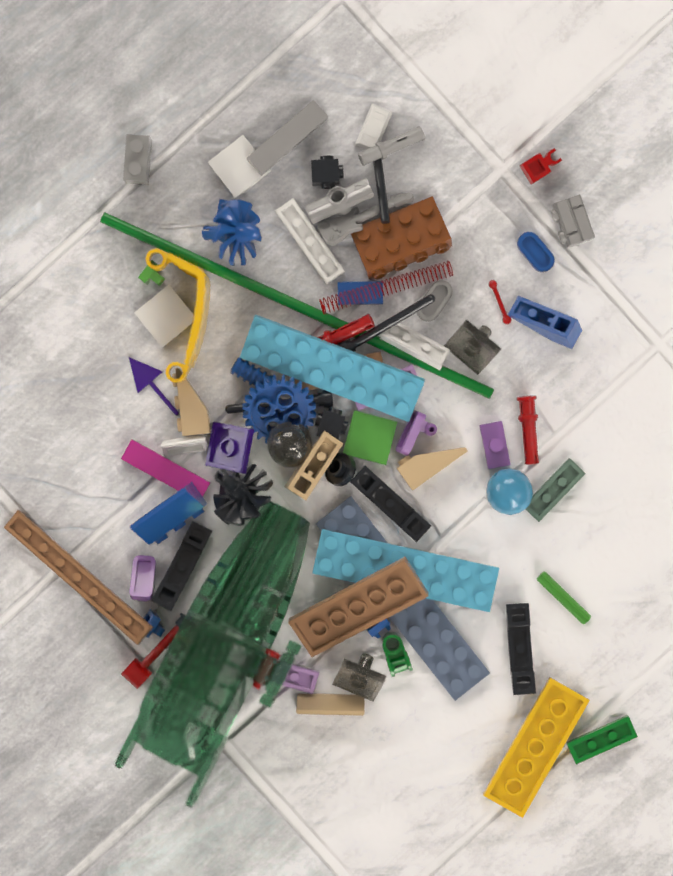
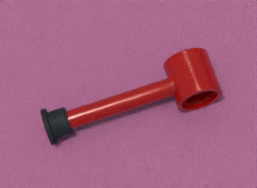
(138, 671)

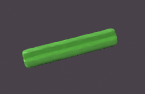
(563, 597)

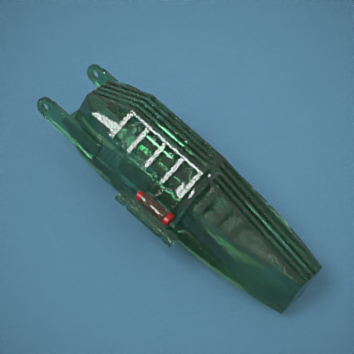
(224, 648)

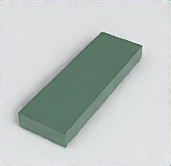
(554, 489)

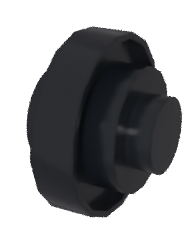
(341, 470)

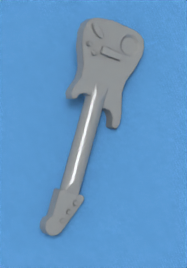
(337, 229)

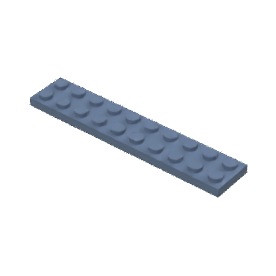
(422, 622)

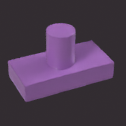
(494, 445)

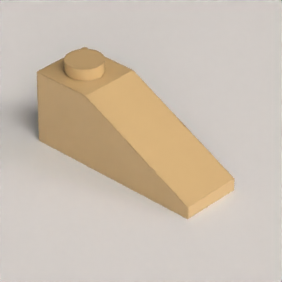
(314, 466)
(424, 466)

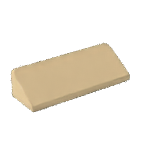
(330, 704)

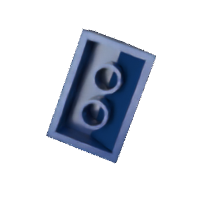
(170, 515)

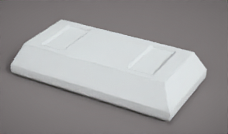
(373, 127)
(184, 445)

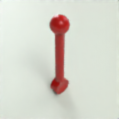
(506, 319)

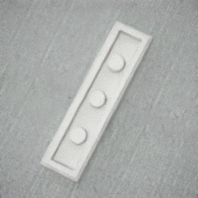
(309, 241)

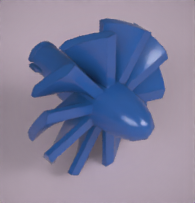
(235, 229)

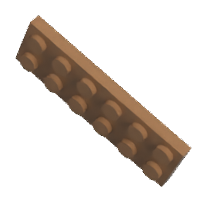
(358, 607)

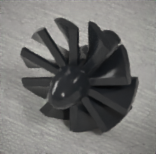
(238, 497)

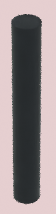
(381, 191)

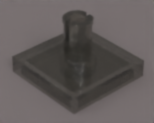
(473, 346)
(359, 678)

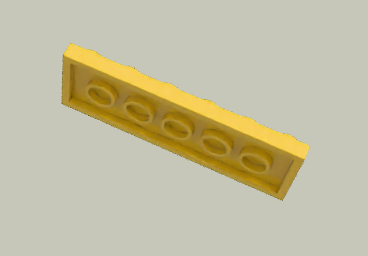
(536, 747)

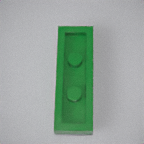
(601, 739)

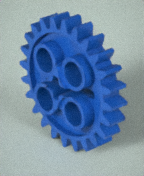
(270, 393)

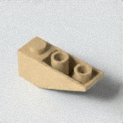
(193, 412)

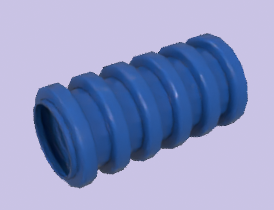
(249, 372)

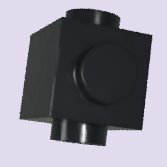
(326, 172)
(331, 422)

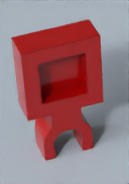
(538, 167)

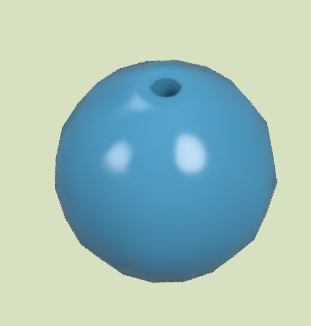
(509, 491)

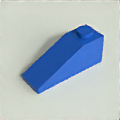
(546, 321)

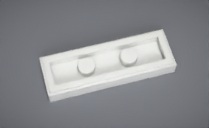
(416, 345)

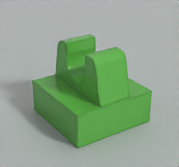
(149, 274)

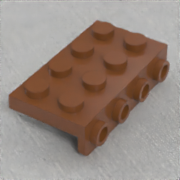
(408, 238)

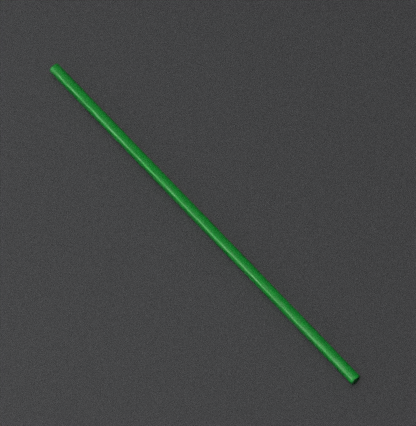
(285, 300)

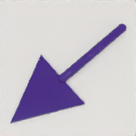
(144, 375)

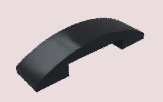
(390, 503)
(182, 566)
(520, 649)

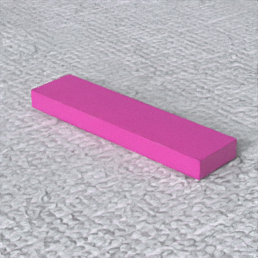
(162, 468)

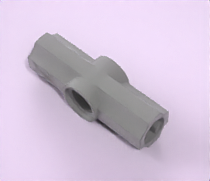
(332, 205)

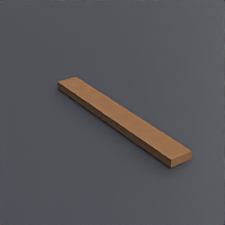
(78, 577)

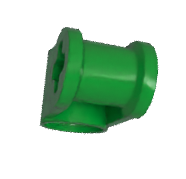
(397, 657)

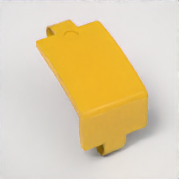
(201, 310)

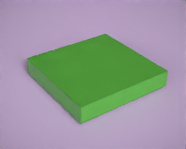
(370, 437)

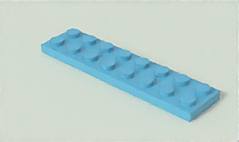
(332, 368)
(443, 576)

